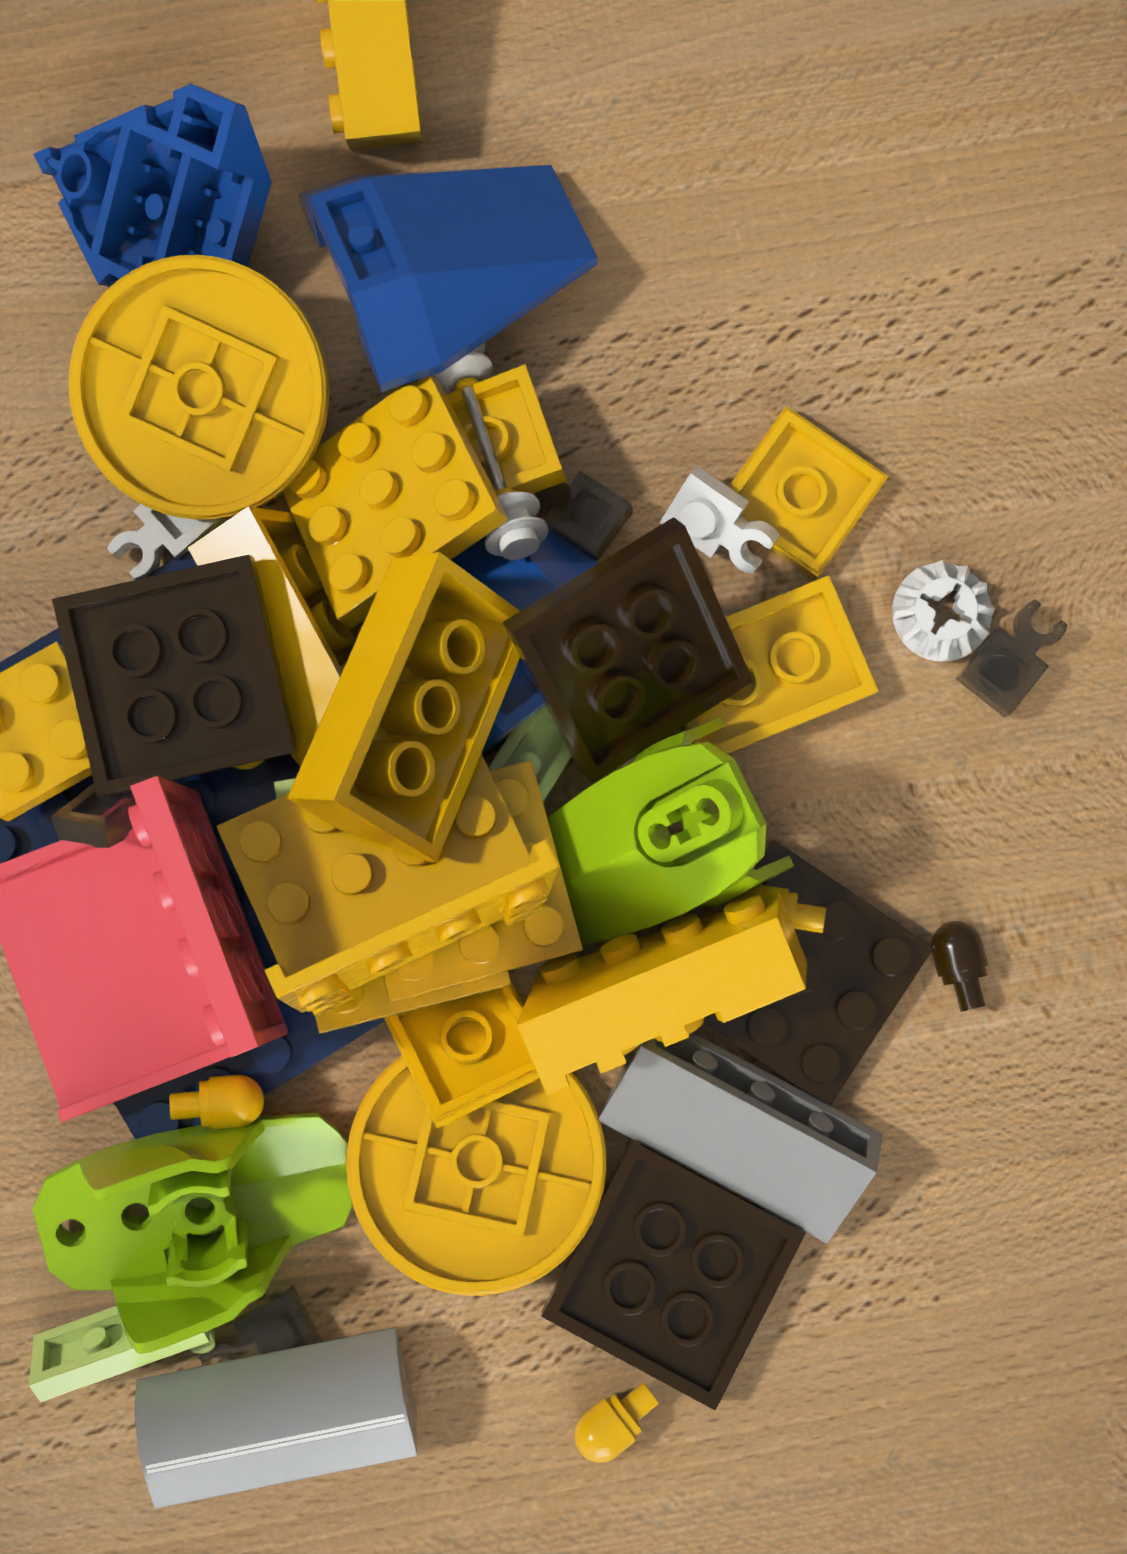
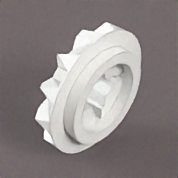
(915, 618)

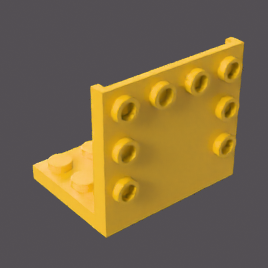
(358, 909)

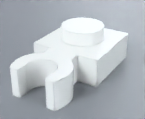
(713, 519)
(158, 535)

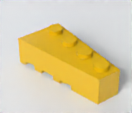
(374, 73)
(659, 986)

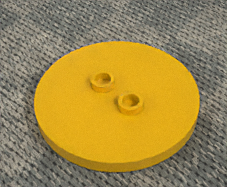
(198, 387)
(481, 1196)

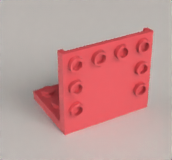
(134, 954)

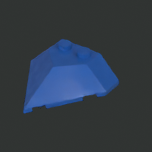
(163, 184)

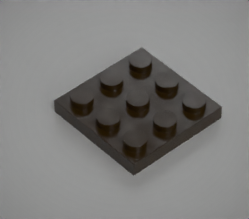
(630, 650)
(175, 674)
(851, 986)
(673, 1274)

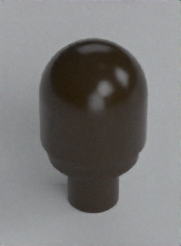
(960, 962)

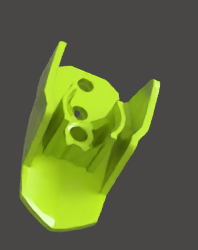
(625, 864)
(215, 1225)

